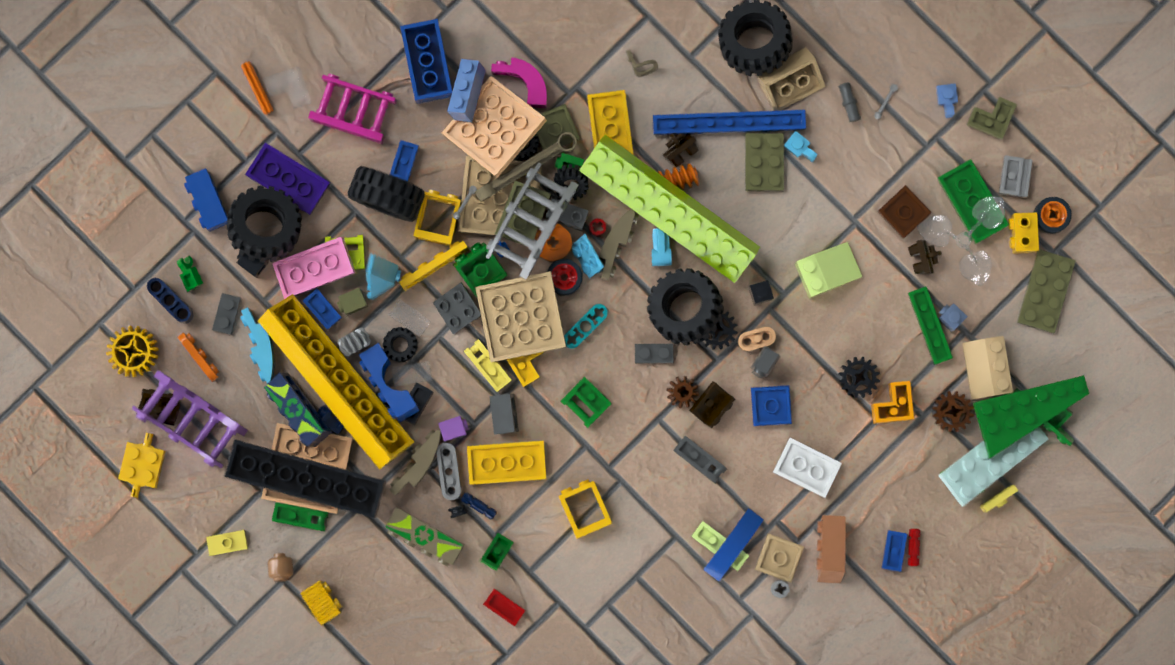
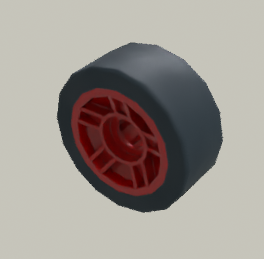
(574, 274)

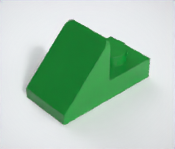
(496, 551)

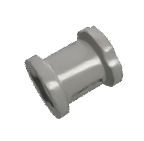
(775, 585)

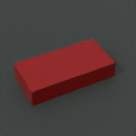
(504, 607)

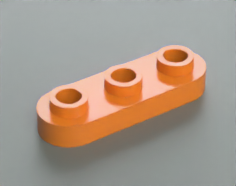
(199, 356)

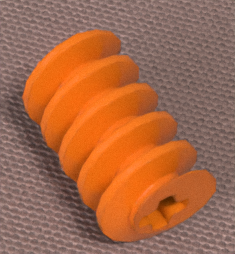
(682, 177)

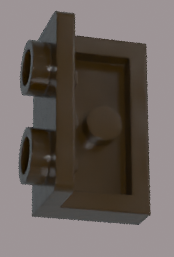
(160, 405)
(712, 405)

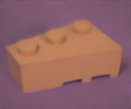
(831, 549)

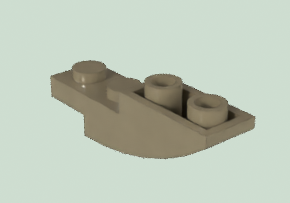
(619, 235)
(424, 457)

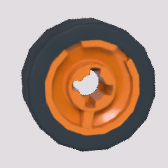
(1060, 208)

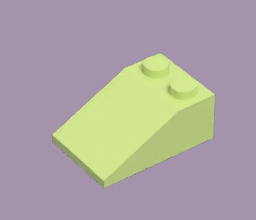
(828, 269)

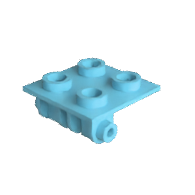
(587, 256)

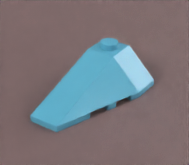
(381, 276)

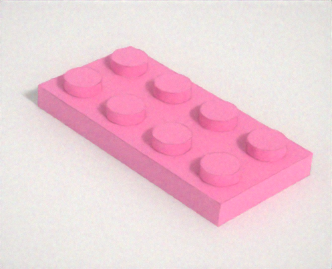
(314, 267)

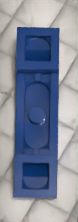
(733, 545)

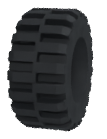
(752, 16)
(386, 193)
(264, 201)
(668, 290)

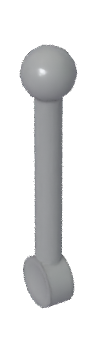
(893, 88)
(472, 189)

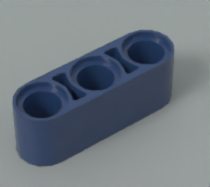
(161, 297)

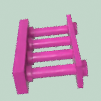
(338, 121)

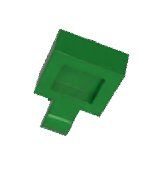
(190, 275)

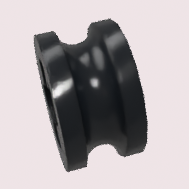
(457, 511)

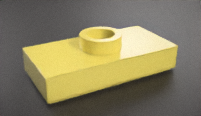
(999, 499)
(227, 542)

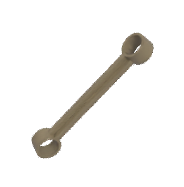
(522, 169)

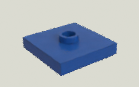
(771, 405)

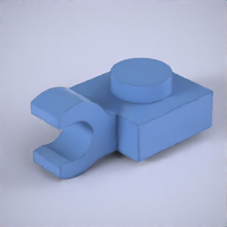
(947, 96)

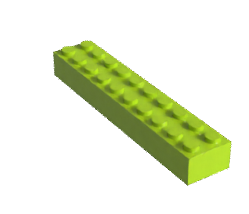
(669, 208)

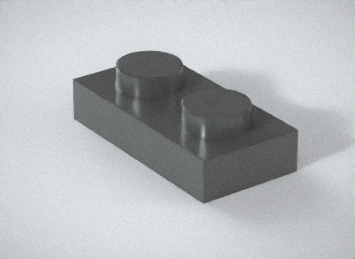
(226, 314)
(653, 353)

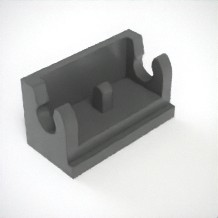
(504, 414)

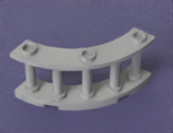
(546, 227)

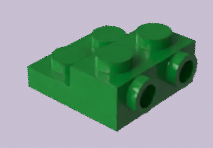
(478, 269)

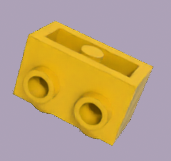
(1024, 233)

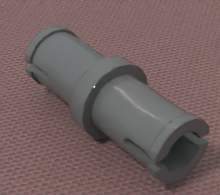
(849, 102)

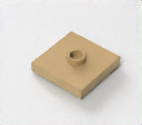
(779, 558)

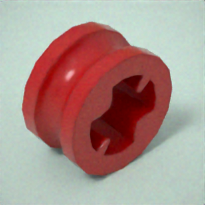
(597, 221)

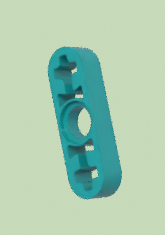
(579, 340)

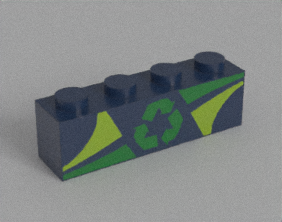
(297, 409)

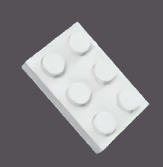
(807, 467)

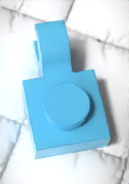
(799, 146)

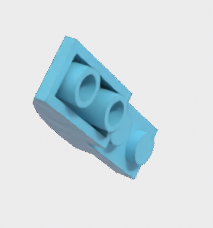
(262, 353)

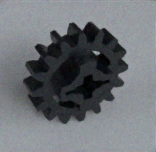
(725, 331)
(851, 373)

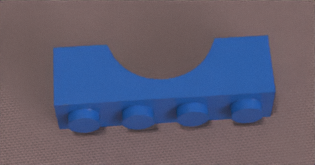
(400, 402)

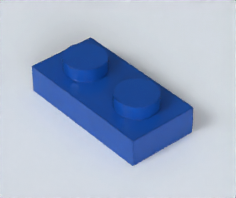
(404, 160)
(322, 309)
(894, 550)

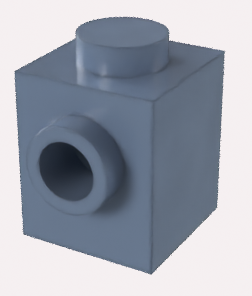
(951, 317)

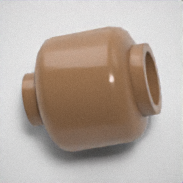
(280, 567)

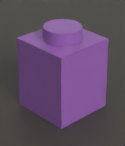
(453, 428)

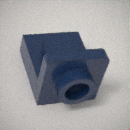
(330, 419)

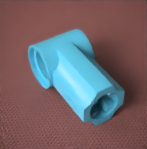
(661, 249)

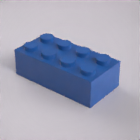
(426, 61)

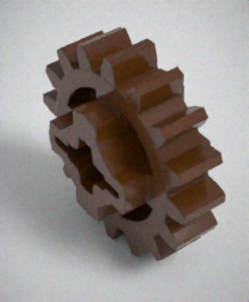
(950, 402)

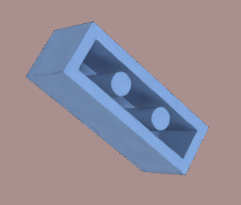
(466, 90)

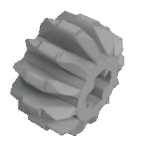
(354, 342)

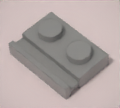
(1015, 176)

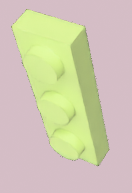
(713, 540)

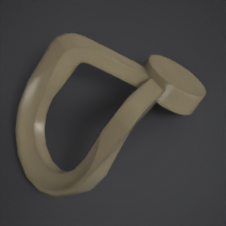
(645, 72)

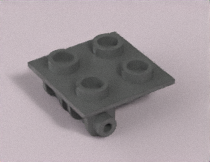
(457, 308)

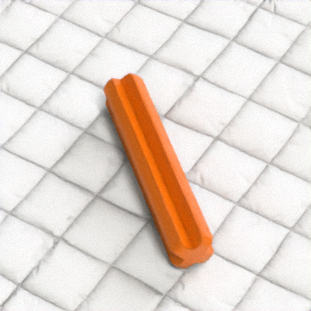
(257, 87)

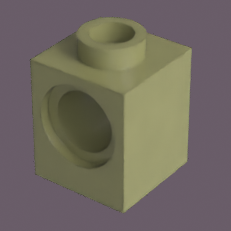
(352, 302)

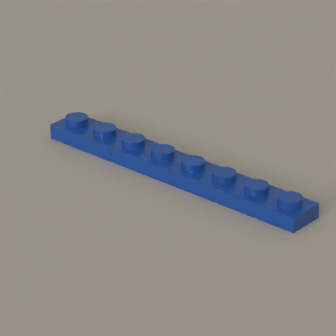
(729, 122)

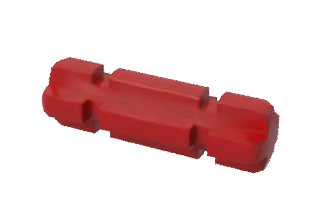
(914, 547)

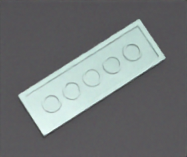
(976, 471)

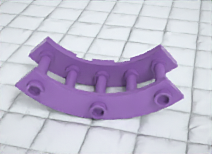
(196, 405)

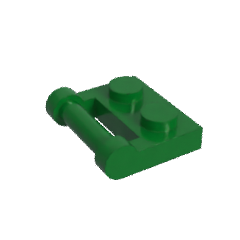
(590, 397)

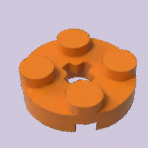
(561, 249)

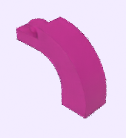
(529, 75)

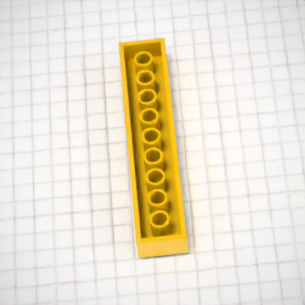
(335, 381)

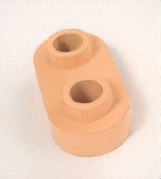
(756, 339)

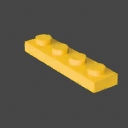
(427, 269)

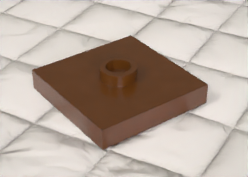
(904, 212)

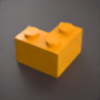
(900, 405)

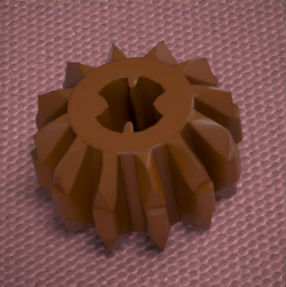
(688, 388)

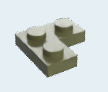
(995, 123)

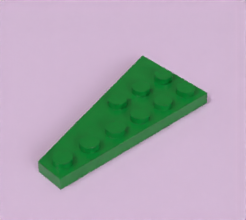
(1016, 414)

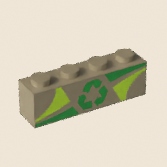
(425, 536)

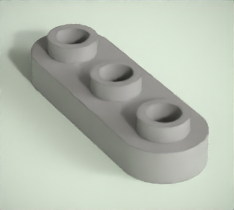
(448, 462)

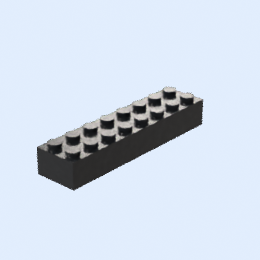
(305, 479)

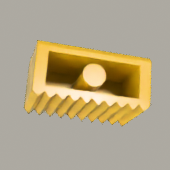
(321, 602)

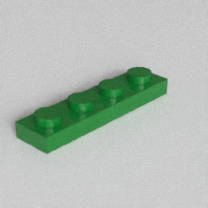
(930, 325)

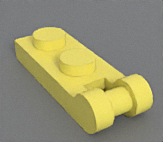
(491, 371)

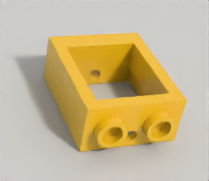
(434, 237)
(592, 527)

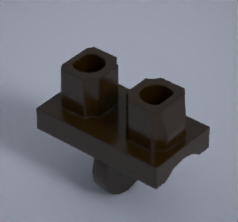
(673, 154)
(921, 249)

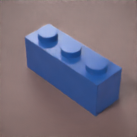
(206, 200)

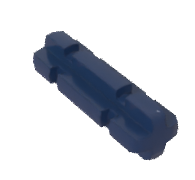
(478, 505)

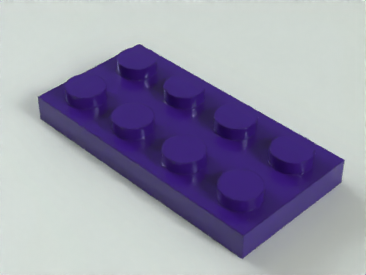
(284, 173)

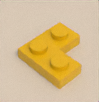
(524, 369)

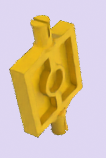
(141, 465)

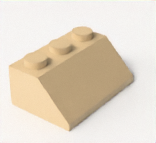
(792, 81)
(987, 367)

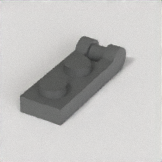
(699, 459)

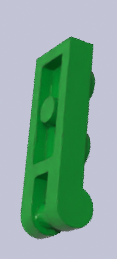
(299, 516)

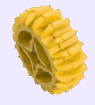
(133, 343)

